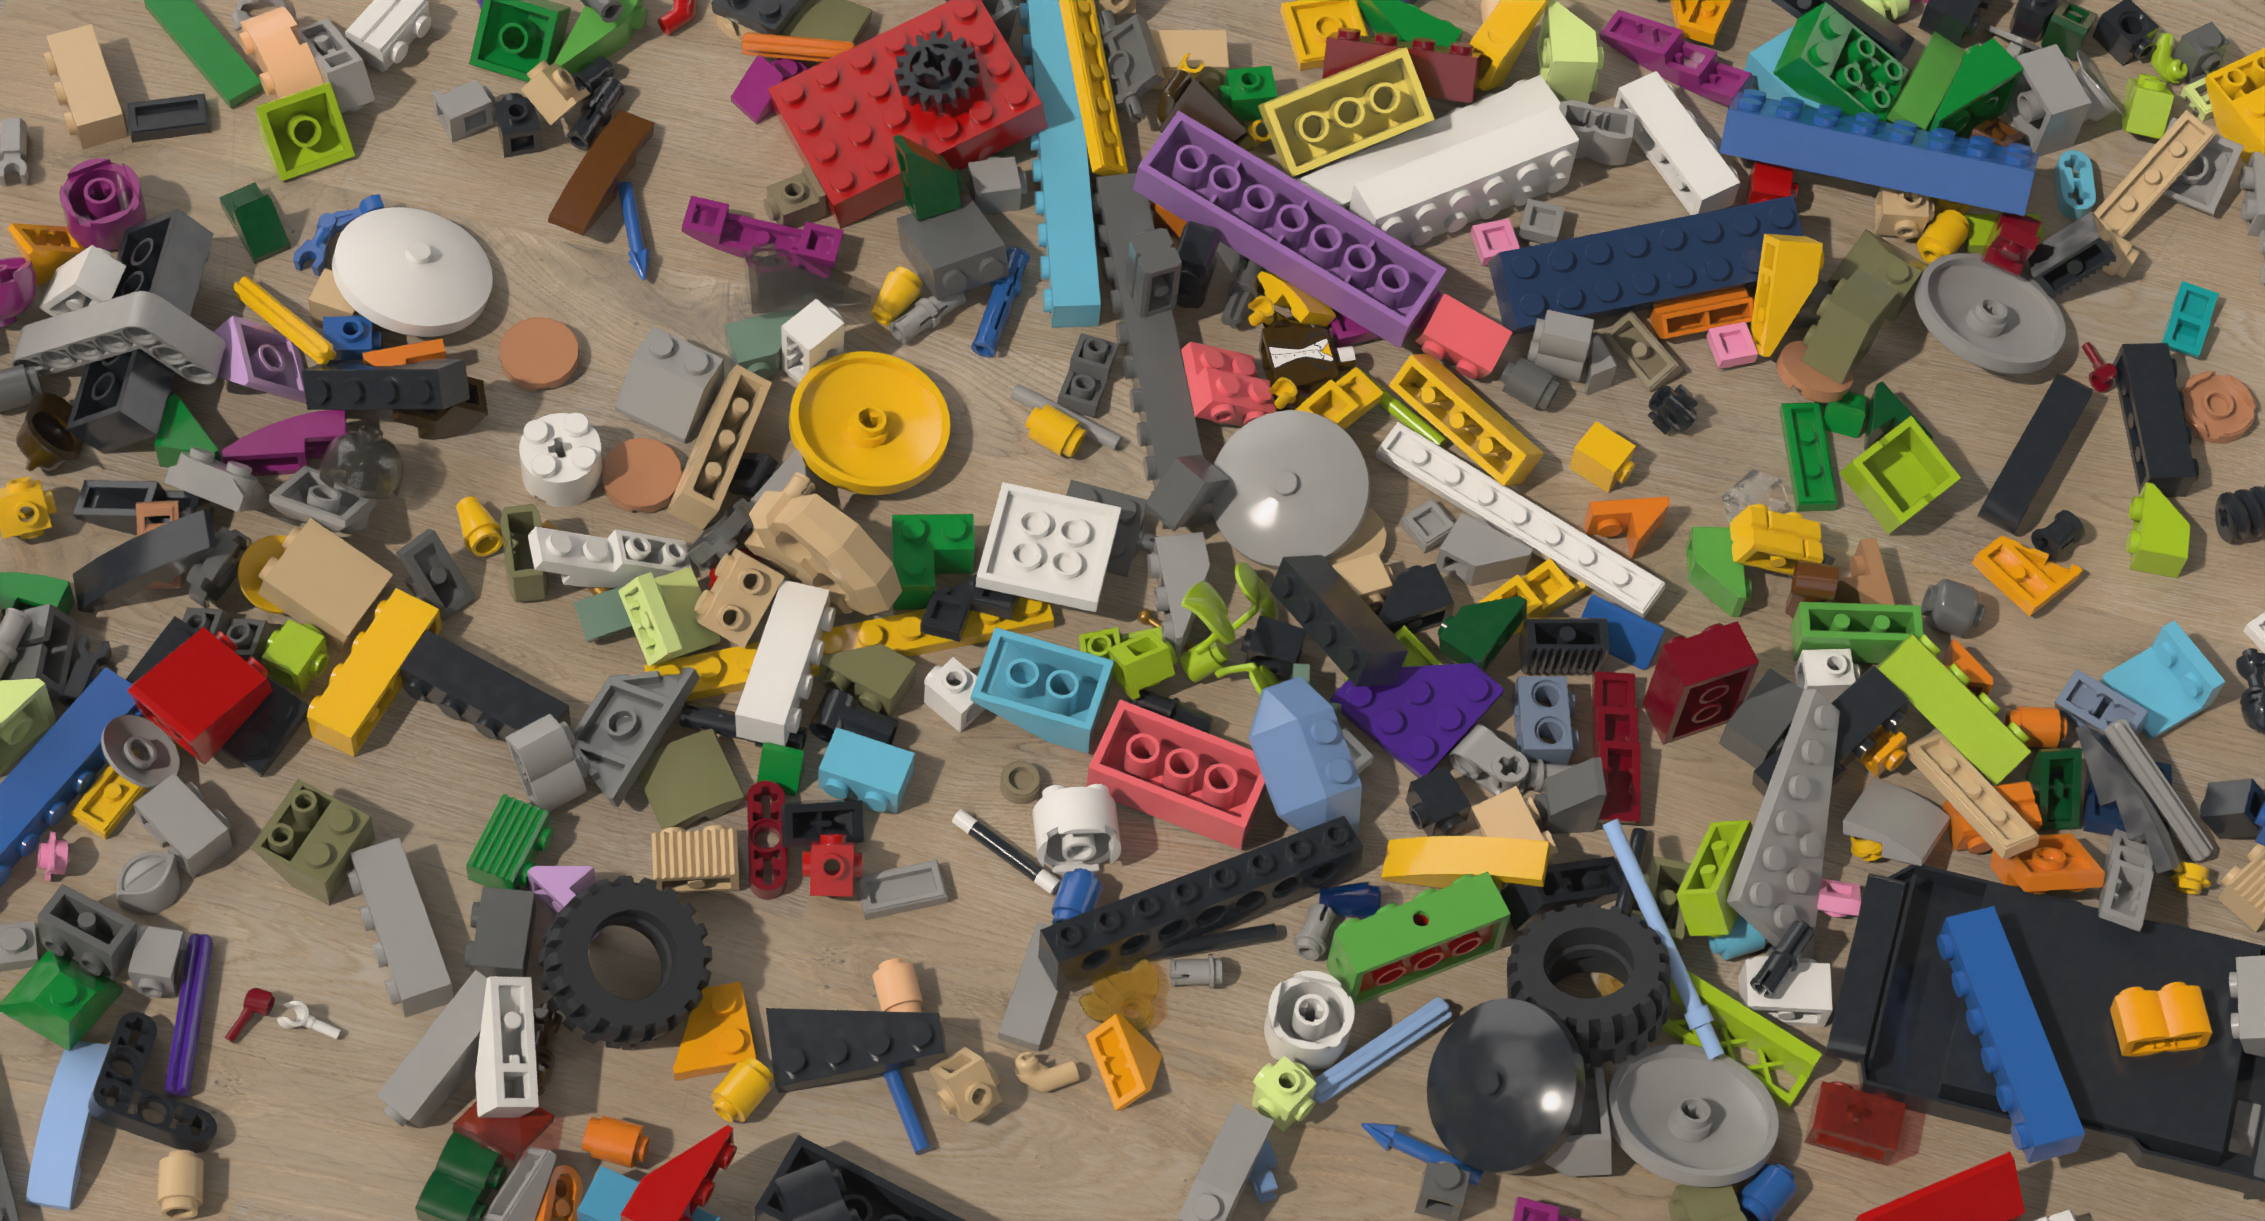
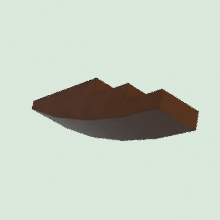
(600, 172)

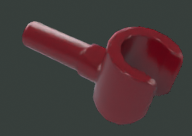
(2103, 374)
(255, 1001)

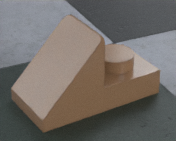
(1868, 579)

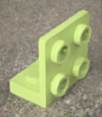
(665, 615)

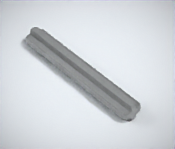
(2158, 790)

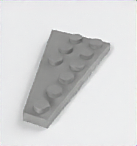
(1786, 847)

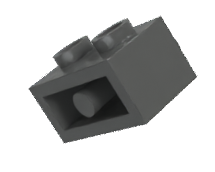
(87, 932)

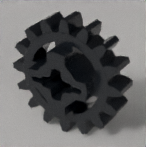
(937, 71)

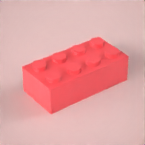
(1179, 774)

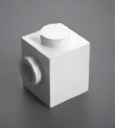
(1826, 670)
(949, 694)

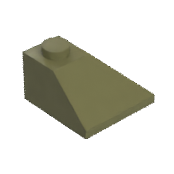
(1886, 264)

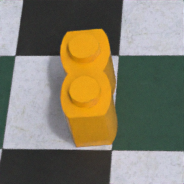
(2160, 1020)

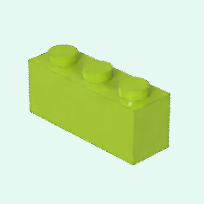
(1711, 878)

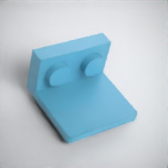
(2167, 680)

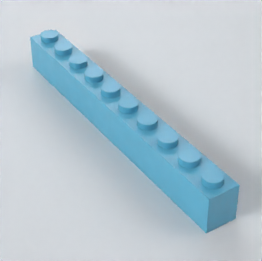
(1062, 173)

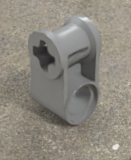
(1489, 761)

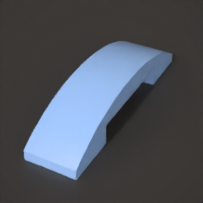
(64, 1128)

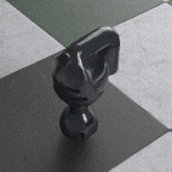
(2252, 668)

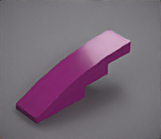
(1675, 60)

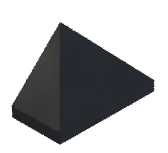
(808, 819)

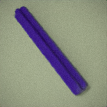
(189, 1015)

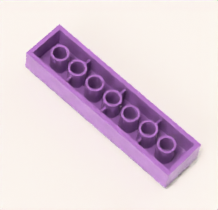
(1289, 229)

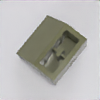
(312, 840)

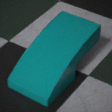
(2189, 319)

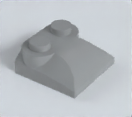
(2206, 176)
(218, 482)
(308, 497)

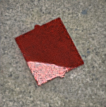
(504, 1135)

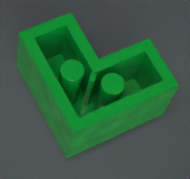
(927, 547)

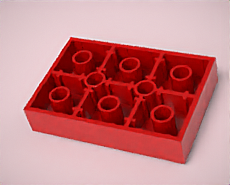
(851, 108)

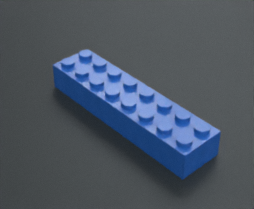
(1879, 152)

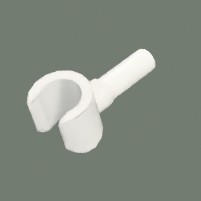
(306, 1020)

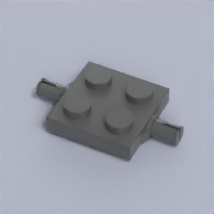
(1130, 62)
(1130, 529)

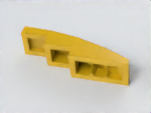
(1544, 589)
(1443, 859)

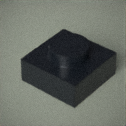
(752, 473)

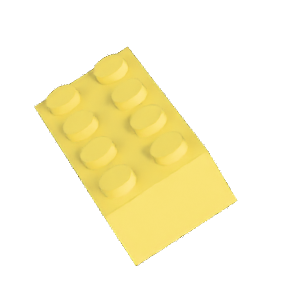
(1346, 112)

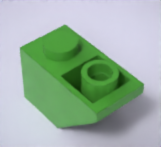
(1713, 569)

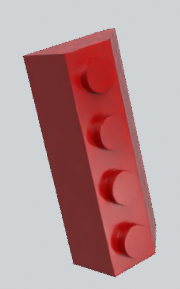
(1976, 1194)

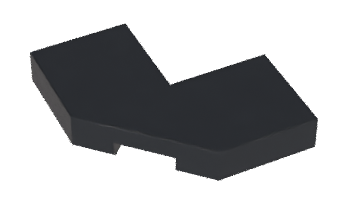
(951, 608)

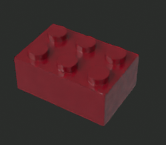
(1700, 681)

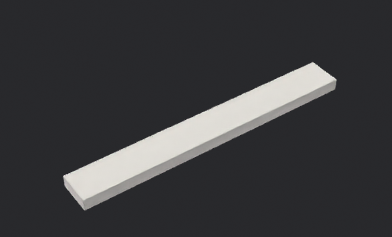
(1519, 517)

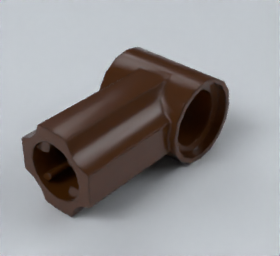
(1811, 584)

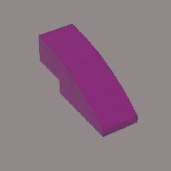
(287, 443)

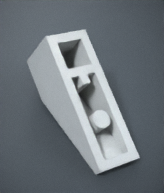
(507, 1050)

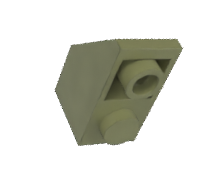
(870, 674)

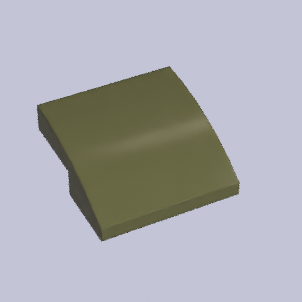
(830, 20)
(690, 780)

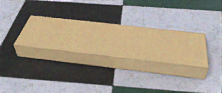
(2154, 174)
(1972, 796)

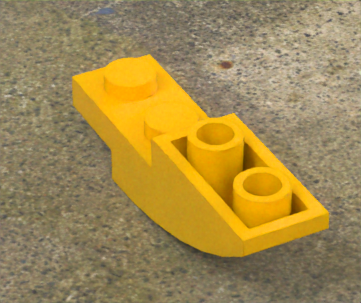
(1345, 399)

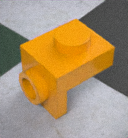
(1887, 754)

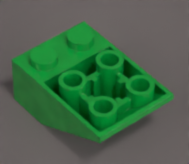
(1839, 65)

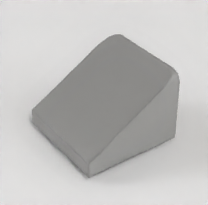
(1599, 367)

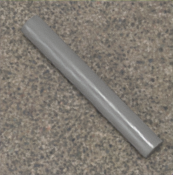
(1094, 430)

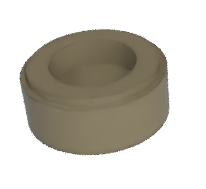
(1020, 782)

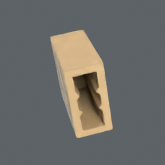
(323, 582)

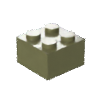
(1847, 325)

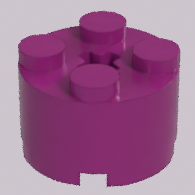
(101, 202)

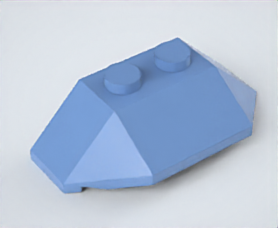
(1304, 757)

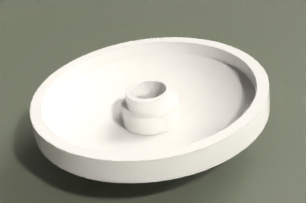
(412, 271)

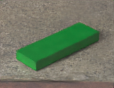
(1808, 457)

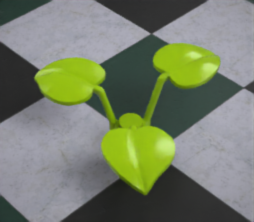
(1212, 653)

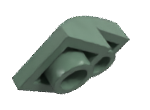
(602, 615)

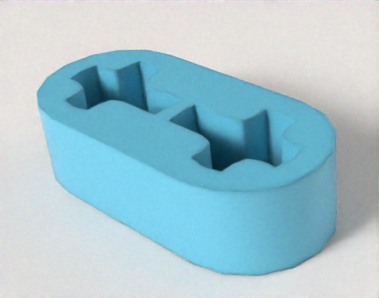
(2082, 184)

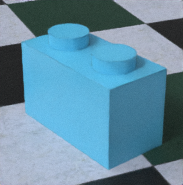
(866, 771)

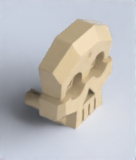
(821, 548)

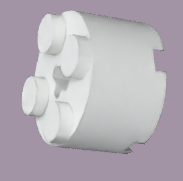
(560, 459)
(1076, 828)
(1311, 997)

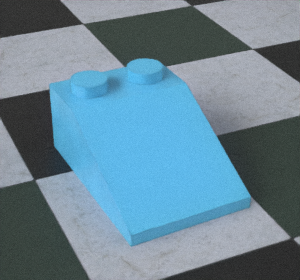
(1044, 688)

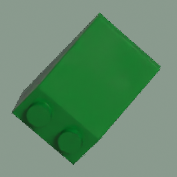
(1978, 89)

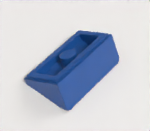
(1629, 635)

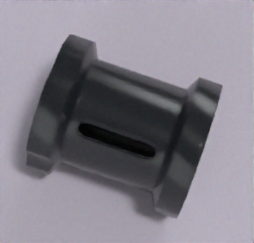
(2059, 534)

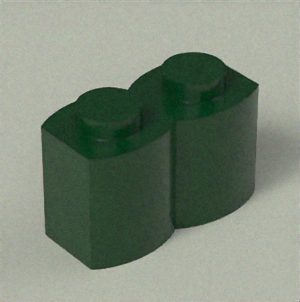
(461, 1182)

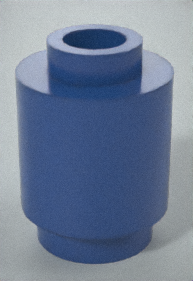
(1076, 894)
(1767, 1193)

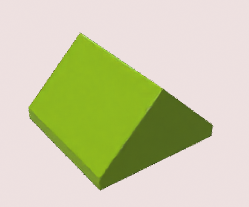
(303, 131)

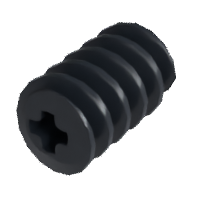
(2240, 513)

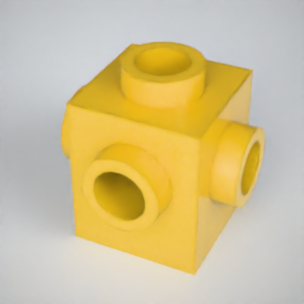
(25, 522)

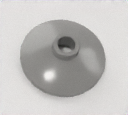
(139, 750)

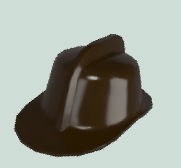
(44, 433)

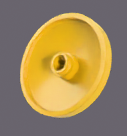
(869, 422)

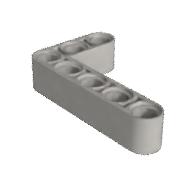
(118, 327)

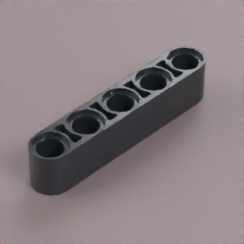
(2035, 453)

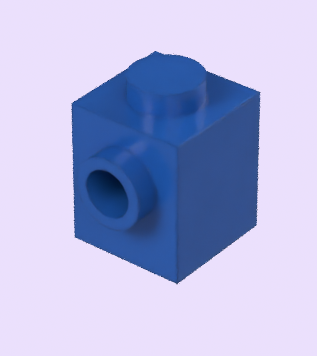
(351, 336)

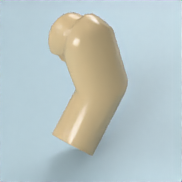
(1042, 1078)

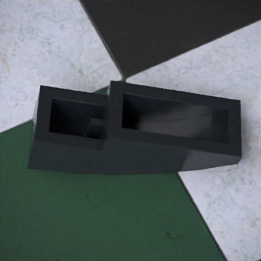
(114, 503)

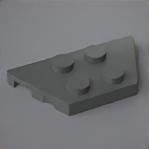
(627, 725)

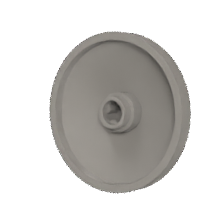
(1989, 314)
(1291, 488)
(1692, 1116)

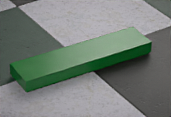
(206, 49)

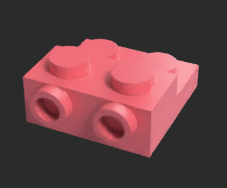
(1225, 385)

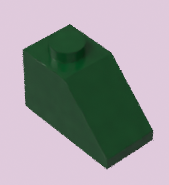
(926, 179)
(1481, 630)

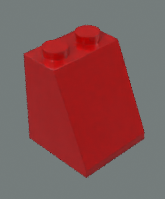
(201, 693)

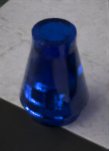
(1352, 900)

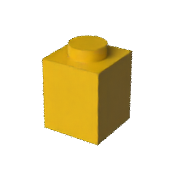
(1603, 457)

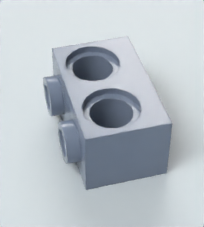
(2096, 705)
(1537, 721)

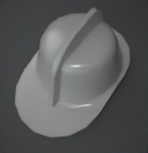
(2100, 93)

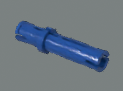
(999, 304)

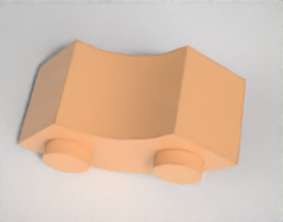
(279, 53)

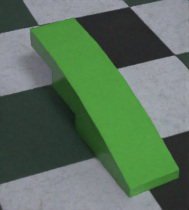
(1927, 82)

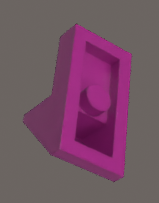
(752, 91)

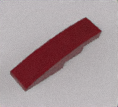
(1617, 745)

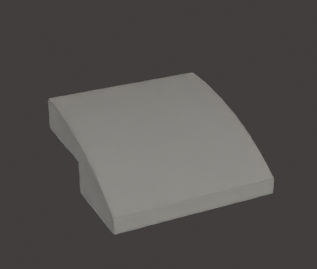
(1898, 820)

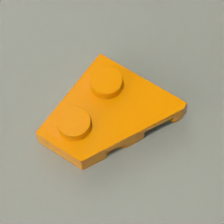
(1700, 18)
(2024, 573)
(715, 1034)

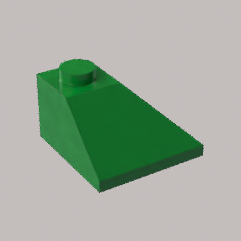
(518, 35)
(60, 999)

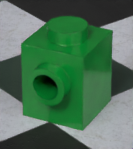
(1246, 90)

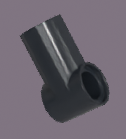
(843, 711)

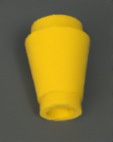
(896, 295)
(478, 527)

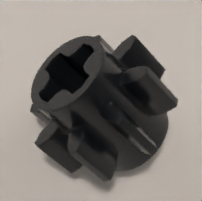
(1672, 409)

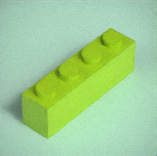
(1954, 709)

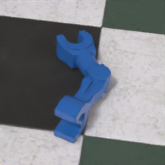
(327, 227)

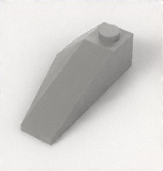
(1589, 1144)

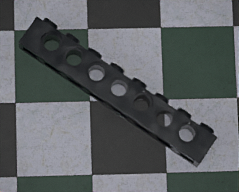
(1199, 902)

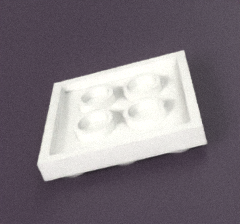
(1048, 547)

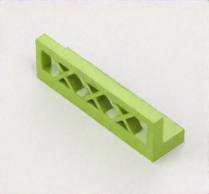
(1749, 1031)

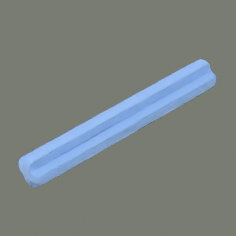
(1381, 1049)

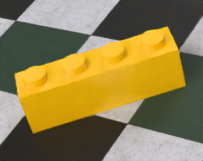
(1466, 419)
(371, 675)

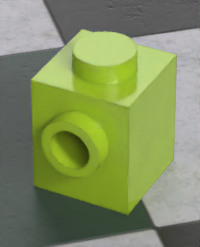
(295, 655)

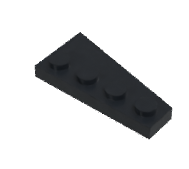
(841, 1045)

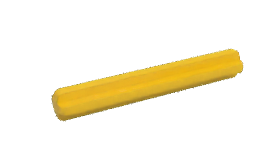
(284, 320)

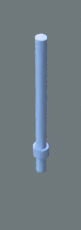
(1697, 1015)

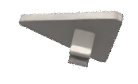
(2017, 45)

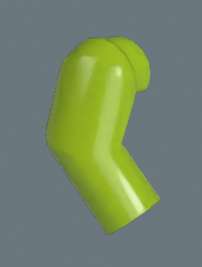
(2164, 63)

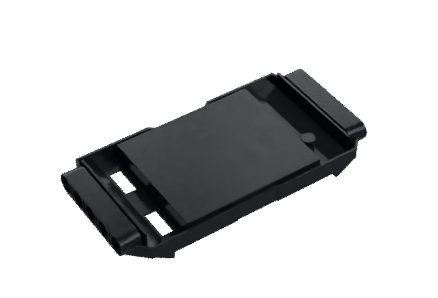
(1915, 1043)

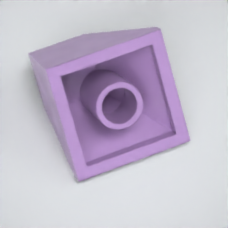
(261, 359)

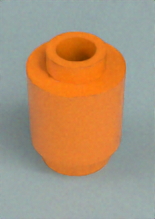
(2041, 725)
(615, 1141)

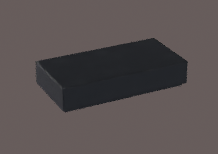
(168, 117)

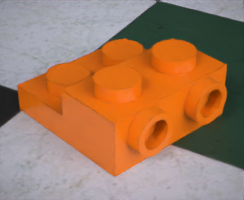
(2054, 864)

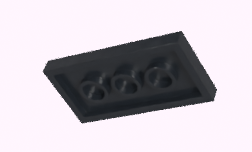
(266, 729)

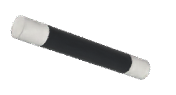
(1006, 851)

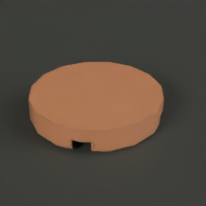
(539, 353)
(1813, 384)
(2217, 407)
(641, 475)

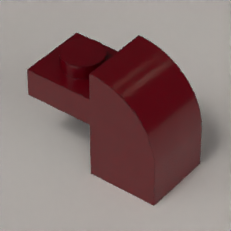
(2011, 242)

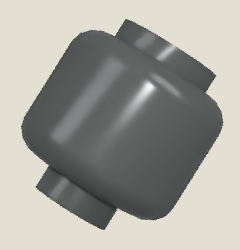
(1952, 607)

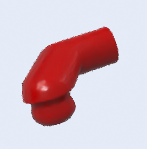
(682, 13)

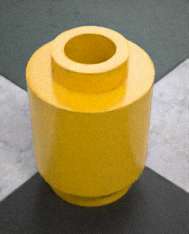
(1943, 235)
(1055, 430)
(742, 1090)

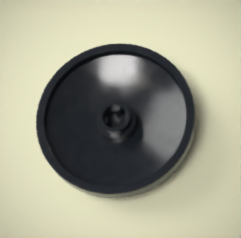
(1505, 1086)

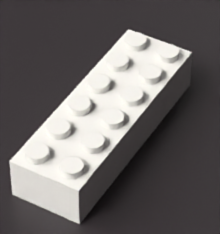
(1469, 179)

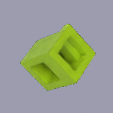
(1142, 662)

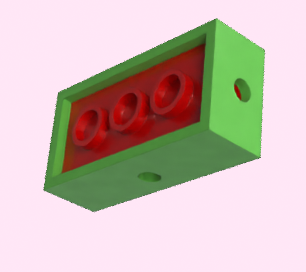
(1418, 937)

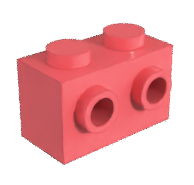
(1462, 337)

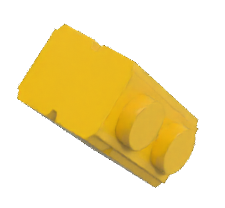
(1774, 539)

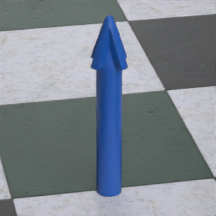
(638, 253)
(907, 1111)
(1387, 1136)

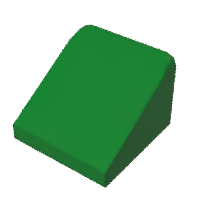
(1846, 415)
(782, 766)

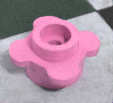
(53, 856)

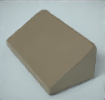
(1642, 352)

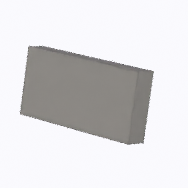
(901, 889)

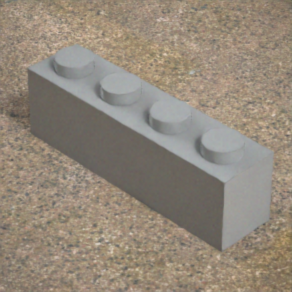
(401, 927)

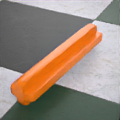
(792, 47)

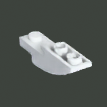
(605, 561)

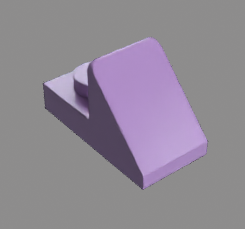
(559, 884)

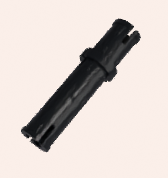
(724, 723)

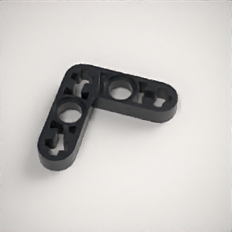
(126, 1091)

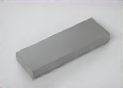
(1030, 1000)

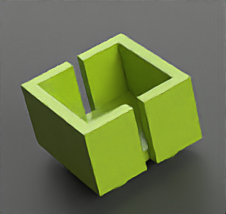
(1900, 476)

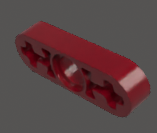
(757, 854)

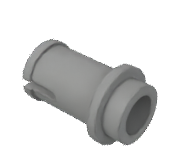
(1539, 771)
(1311, 940)
(1196, 971)

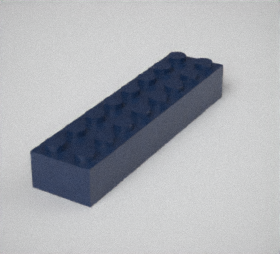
(1638, 264)

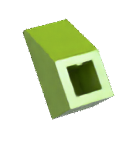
(2146, 106)
(2158, 536)

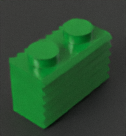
(510, 845)

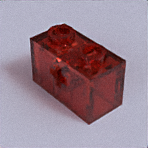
(1870, 1138)

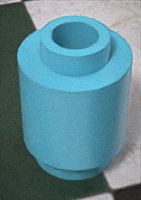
(1741, 941)

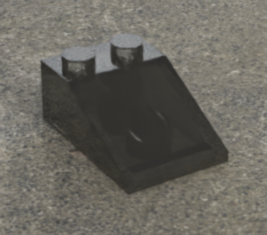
(789, 282)

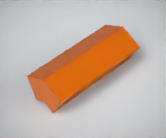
(1701, 312)

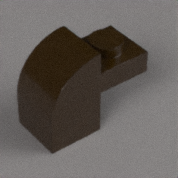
(450, 421)

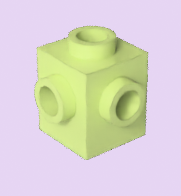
(1284, 1092)

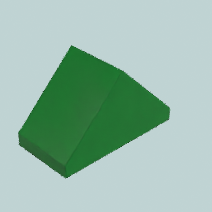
(180, 433)

